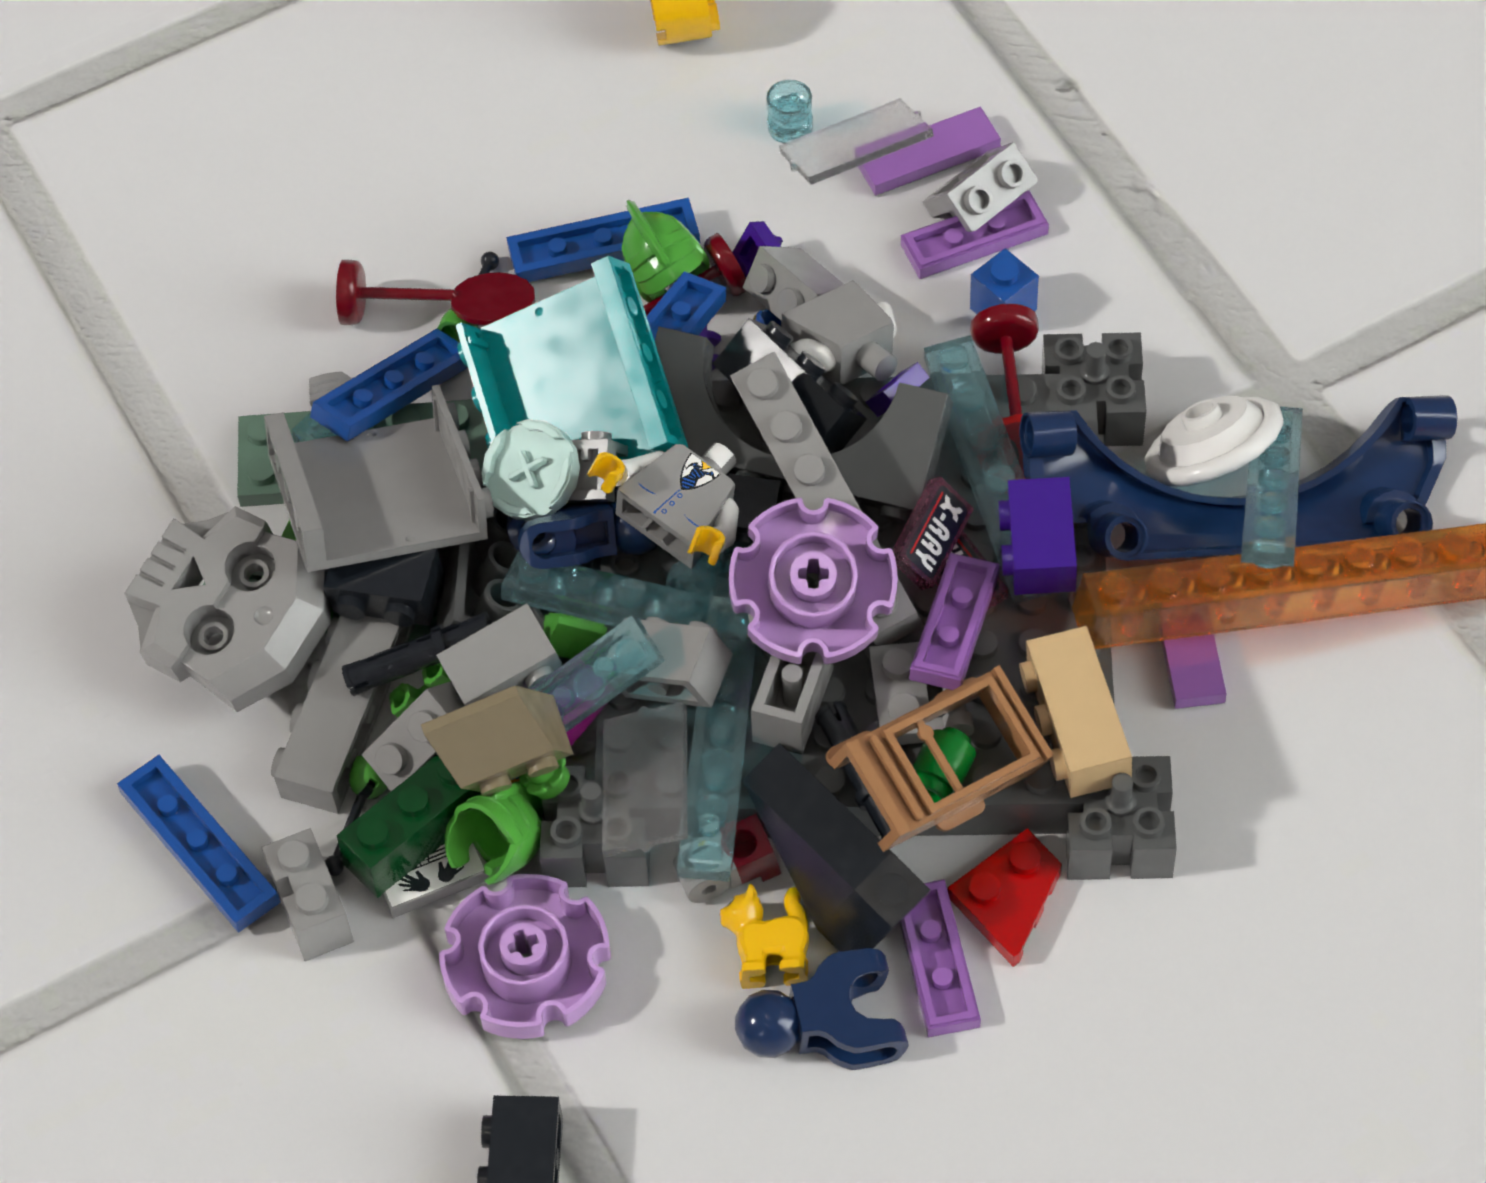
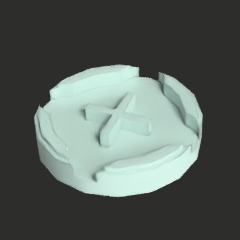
(531, 470)

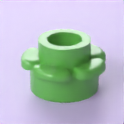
(549, 784)

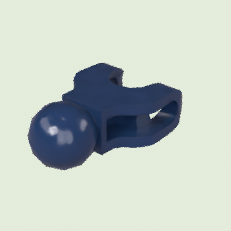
(576, 536)
(822, 1017)

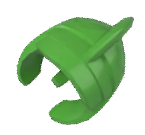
(659, 251)
(500, 827)

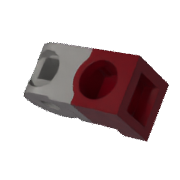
(751, 860)

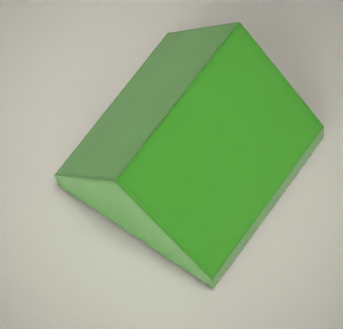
(571, 634)

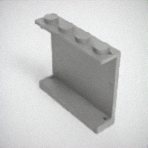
(382, 490)

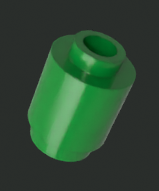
(958, 752)

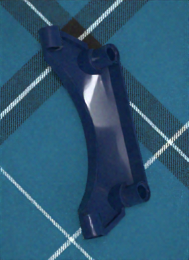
(1348, 499)

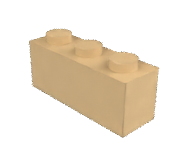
(1076, 711)

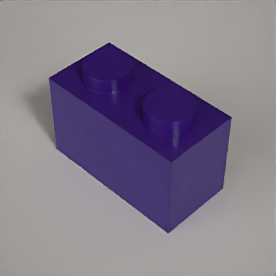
(1040, 536)

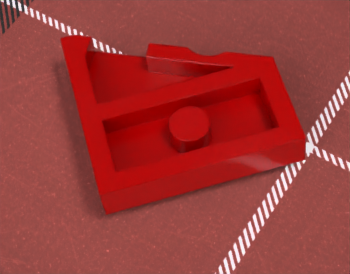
(1008, 893)

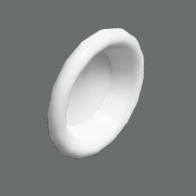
(1213, 439)

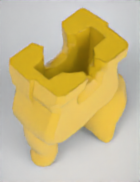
(768, 942)

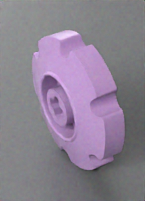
(852, 577)
(517, 993)

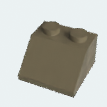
(500, 739)

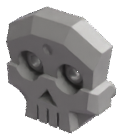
(264, 624)

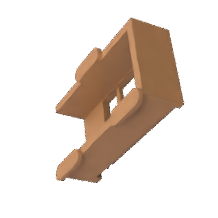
(896, 784)

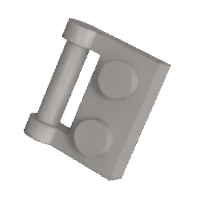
(898, 695)

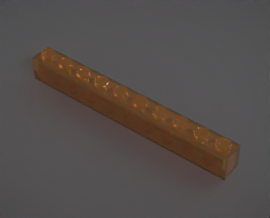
(1323, 584)

